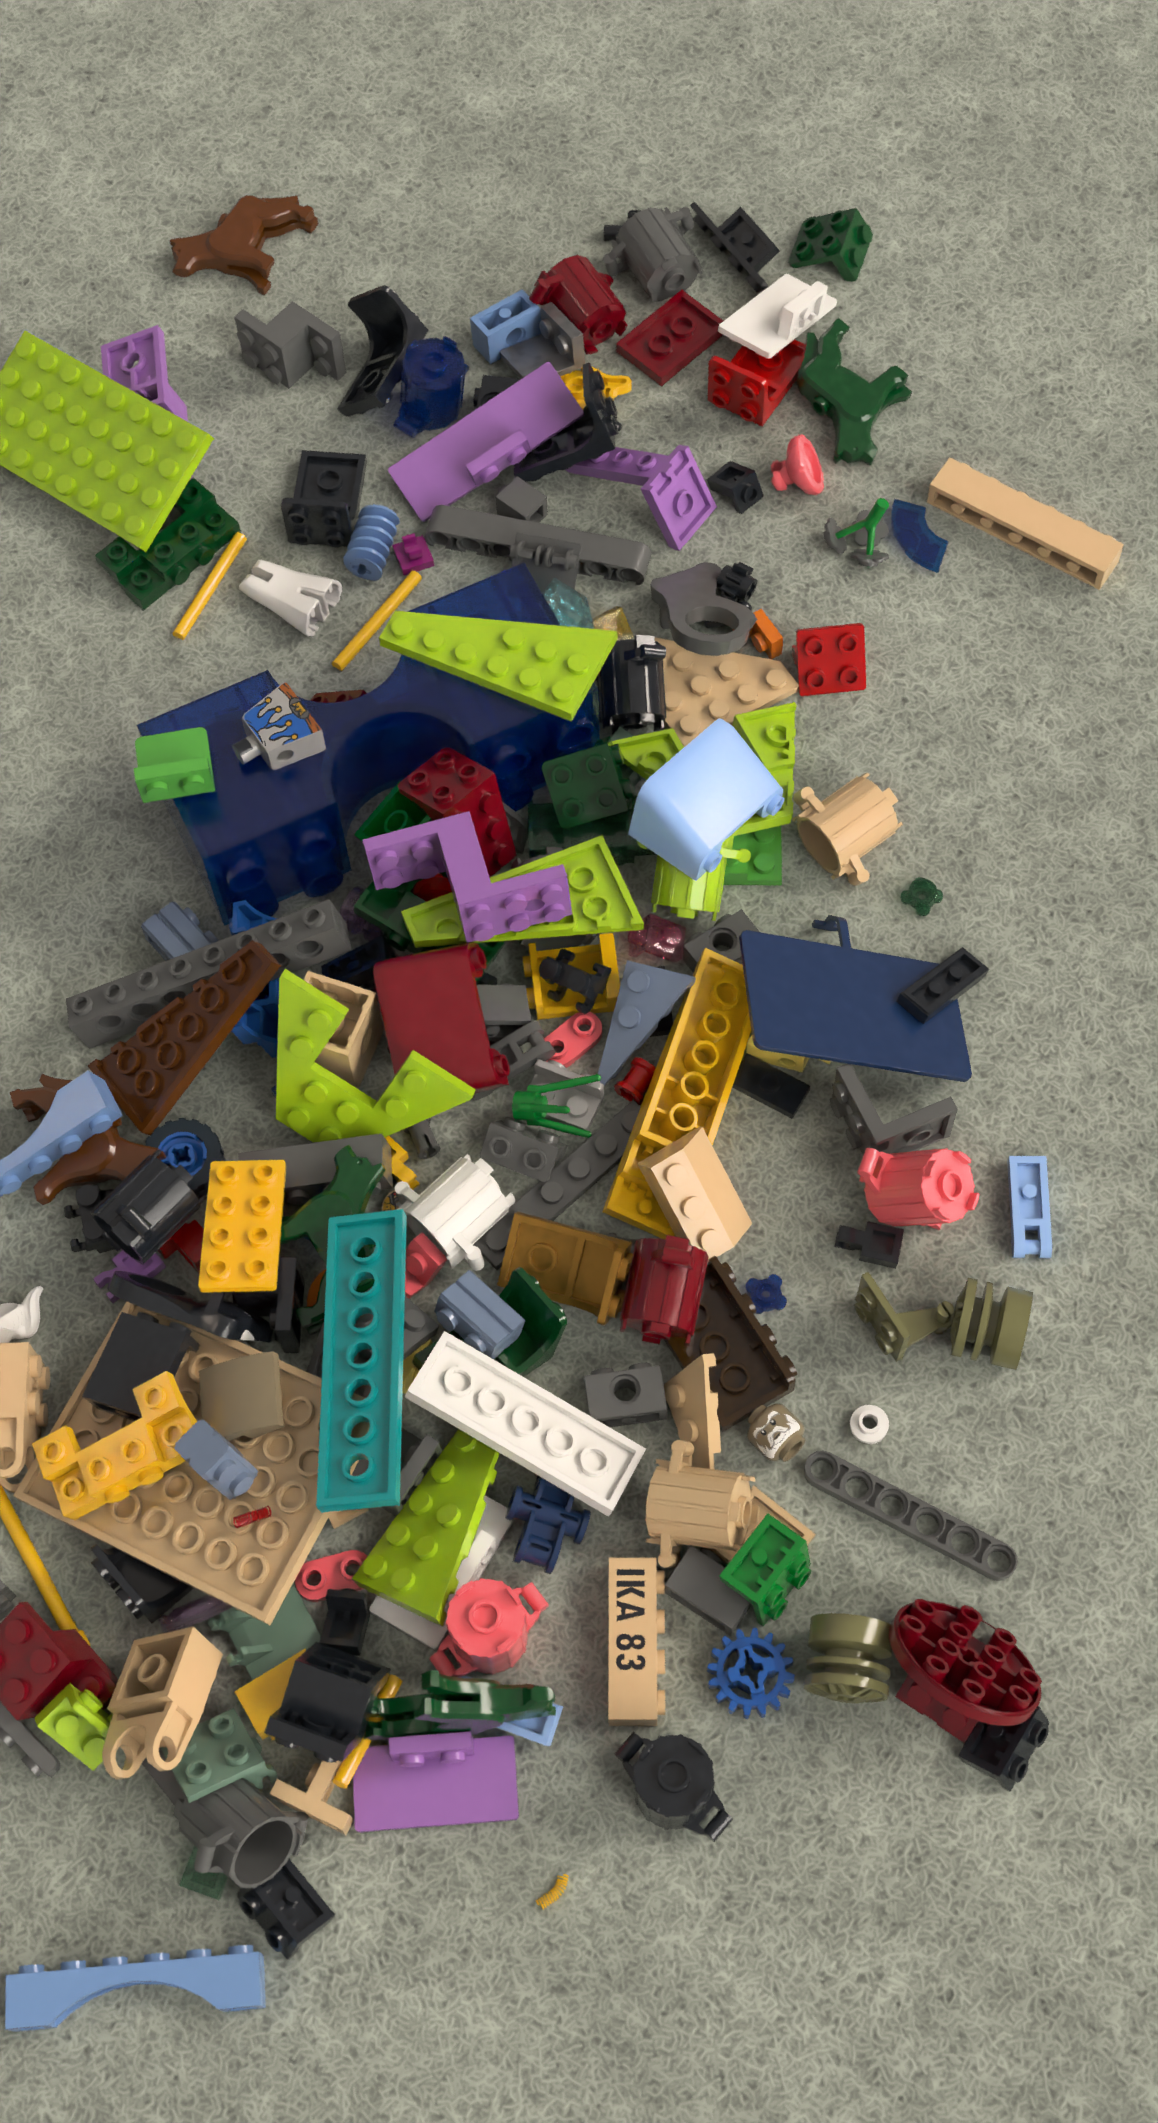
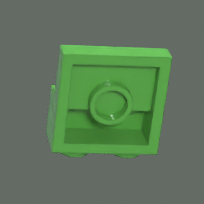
(765, 859)

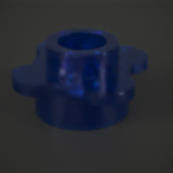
(771, 1285)

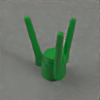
(534, 1107)

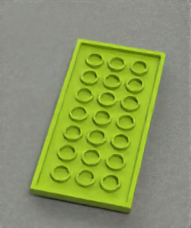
(94, 441)

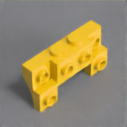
(122, 1459)

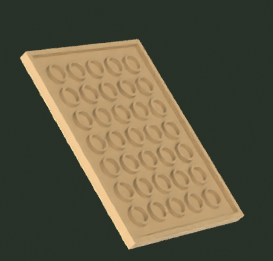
(186, 1522)

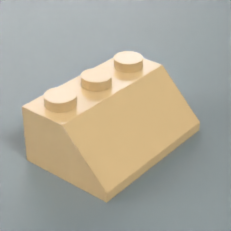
(696, 1194)

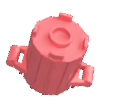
(918, 1186)
(487, 1627)

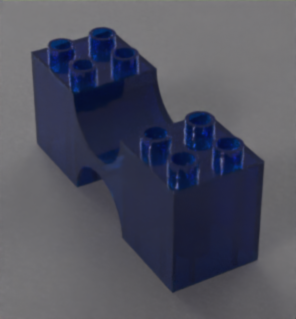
(288, 827)

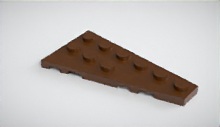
(177, 1042)

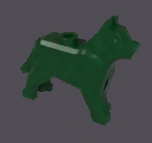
(846, 396)
(344, 1196)
(457, 1706)

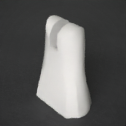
(292, 595)

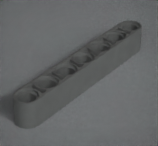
(494, 534)

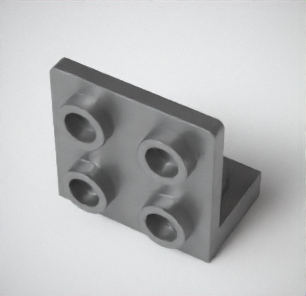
(558, 344)

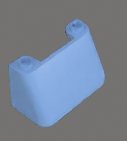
(703, 799)

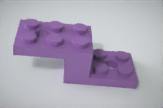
(150, 374)

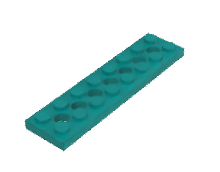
(383, 1371)

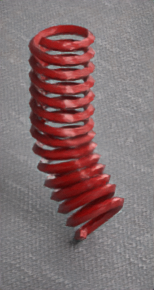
(247, 1519)

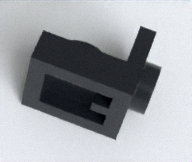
(737, 483)

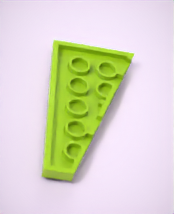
(525, 661)
(596, 894)
(433, 1532)

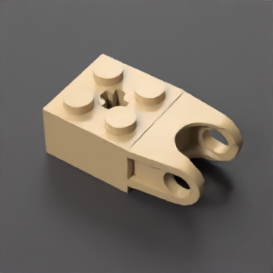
(21, 1408)
(159, 1699)

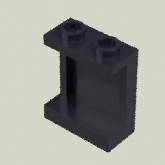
(131, 1357)

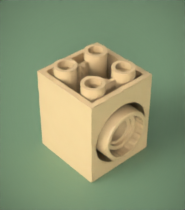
(358, 1034)

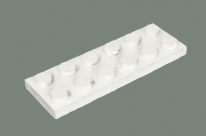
(525, 1423)

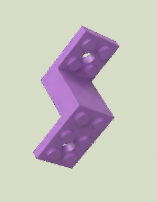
(482, 906)

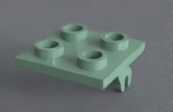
(265, 1645)
(219, 1756)

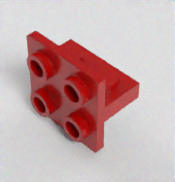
(830, 659)

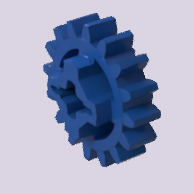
(768, 1668)

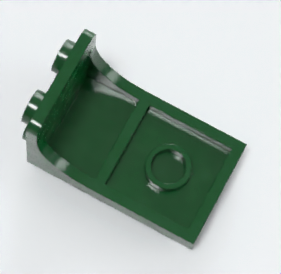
(540, 1332)

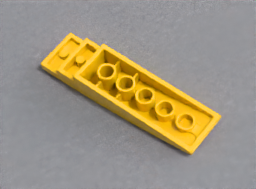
(687, 1085)

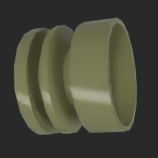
(991, 1323)
(848, 1665)

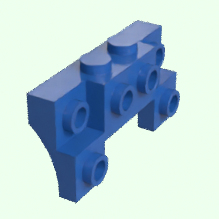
(261, 1019)

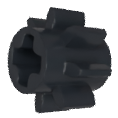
(737, 582)

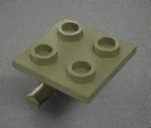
(895, 1329)

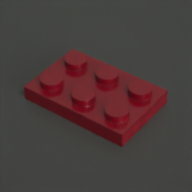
(670, 337)

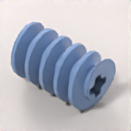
(371, 542)

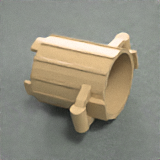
(846, 825)
(696, 1506)

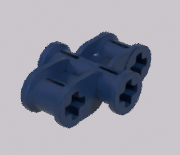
(547, 1520)

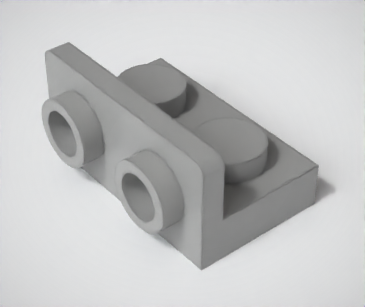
(582, 1100)

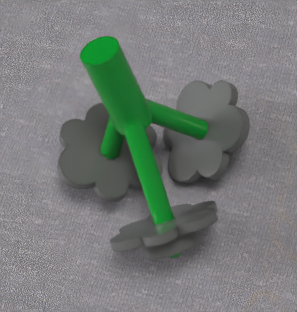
(868, 531)

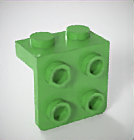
(173, 765)

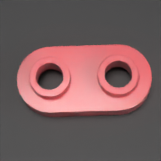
(574, 1041)
(332, 1574)

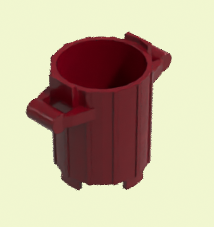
(583, 298)
(664, 1289)

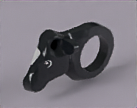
(212, 1315)

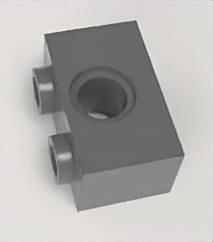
(725, 932)
(642, 1379)

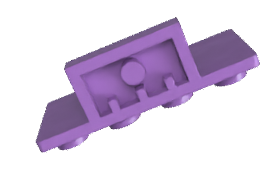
(436, 1782)

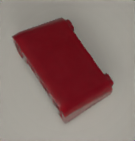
(436, 1010)

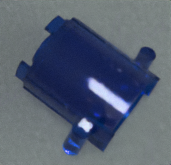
(430, 385)

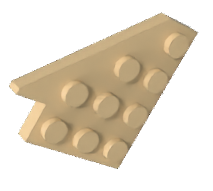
(717, 687)

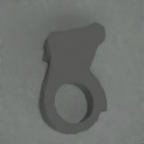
(691, 598)

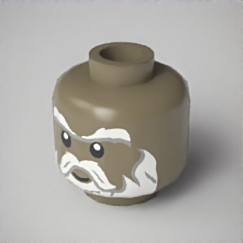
(775, 1432)

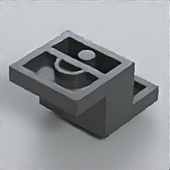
(290, 345)

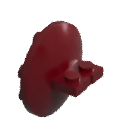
(955, 1674)

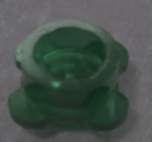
(926, 888)

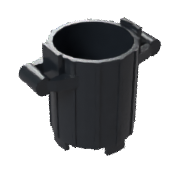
(633, 685)
(147, 1208)
(674, 1783)

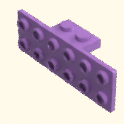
(486, 441)

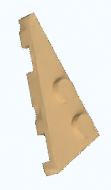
(696, 1410)

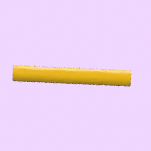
(350, 1764)

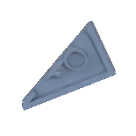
(642, 1001)

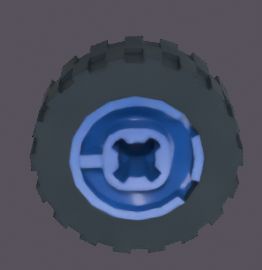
(191, 1146)

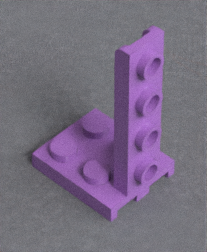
(669, 484)

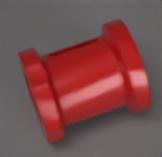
(636, 1080)

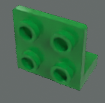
(768, 1568)

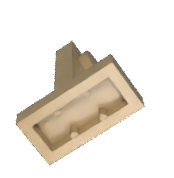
(315, 1799)

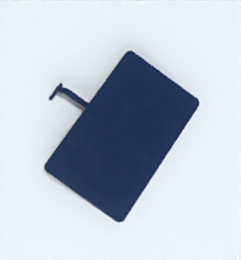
(844, 1006)

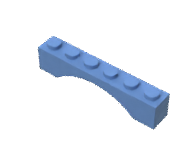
(75, 1115)
(47, 1998)

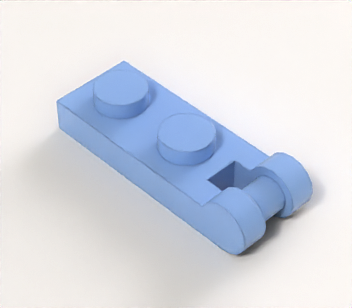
(1029, 1205)

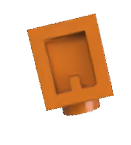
(766, 636)

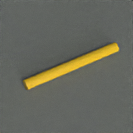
(209, 586)
(377, 620)

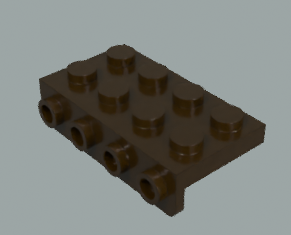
(747, 1362)

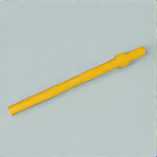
(35, 1566)

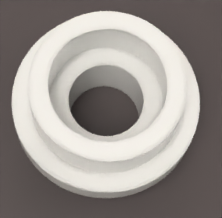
(864, 1434)

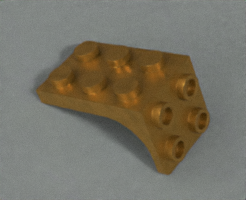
(569, 1264)

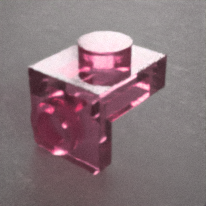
(658, 938)

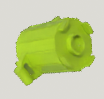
(689, 896)

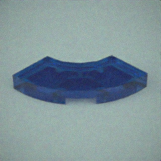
(915, 537)

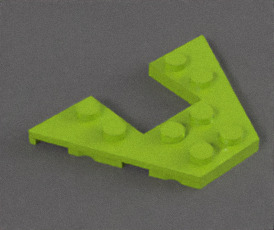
(766, 731)
(330, 1108)

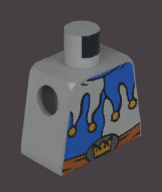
(279, 730)

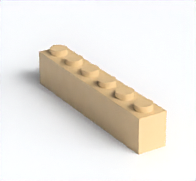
(1025, 523)

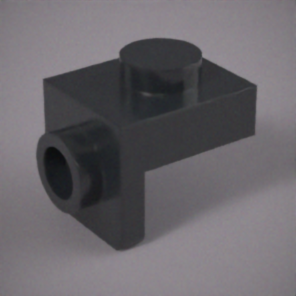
(345, 1620)

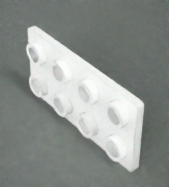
(778, 315)
(486, 1541)

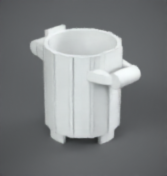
(456, 1209)

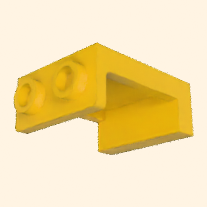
(585, 958)

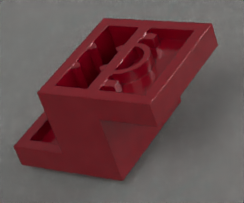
(43, 1662)

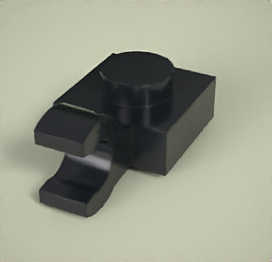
(878, 1243)

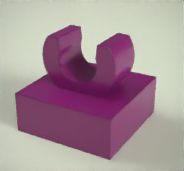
(413, 554)

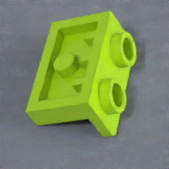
(77, 1724)

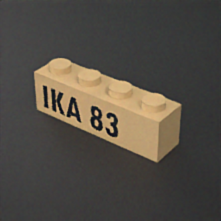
(633, 1642)

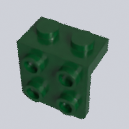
(835, 238)
(588, 784)

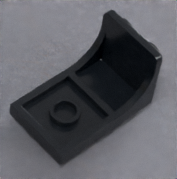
(390, 331)
(580, 441)
(325, 498)
(142, 1586)

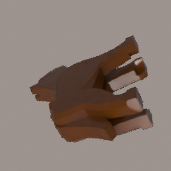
(239, 237)
(96, 1161)

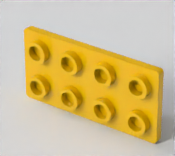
(242, 1226)

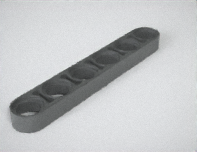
(912, 1509)

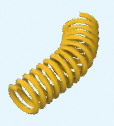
(555, 1887)

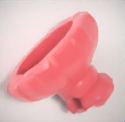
(799, 468)

